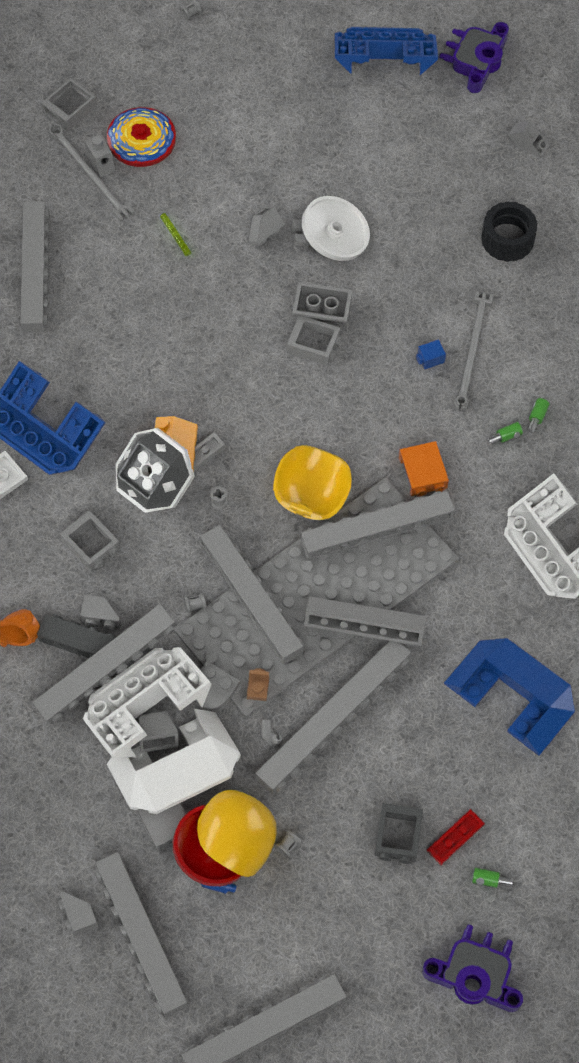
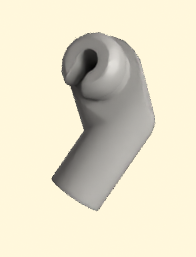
(267, 735)

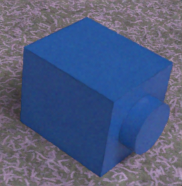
(431, 354)

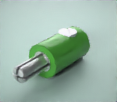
(538, 413)
(506, 433)
(489, 878)

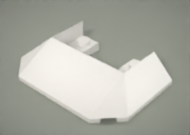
(537, 545)
(136, 690)
(182, 774)

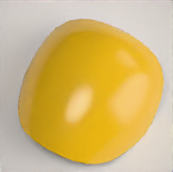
(312, 482)
(237, 831)

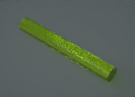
(175, 234)

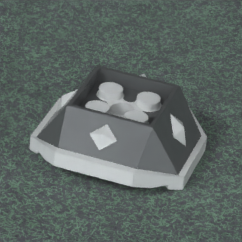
(169, 474)

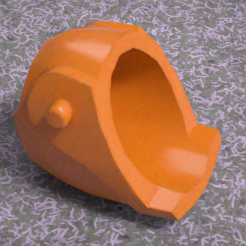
(19, 629)

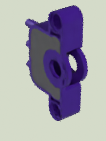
(473, 53)
(480, 963)

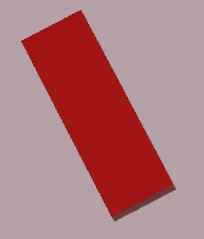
(455, 837)

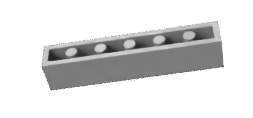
(365, 621)

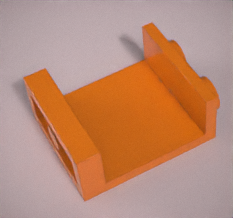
(424, 468)

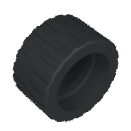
(505, 248)

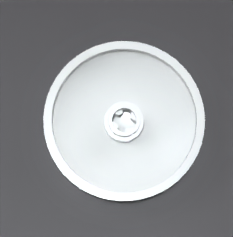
(335, 228)

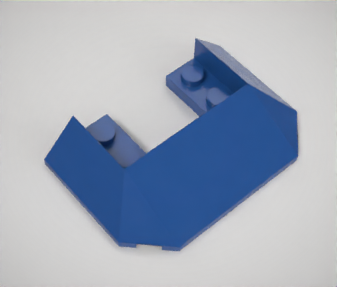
(367, 43)
(33, 438)
(548, 694)

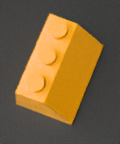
(181, 431)

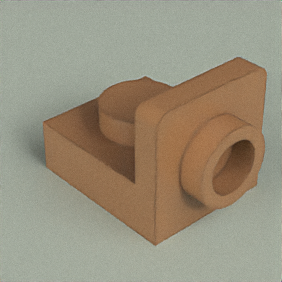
(258, 684)

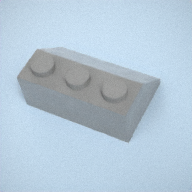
(322, 302)

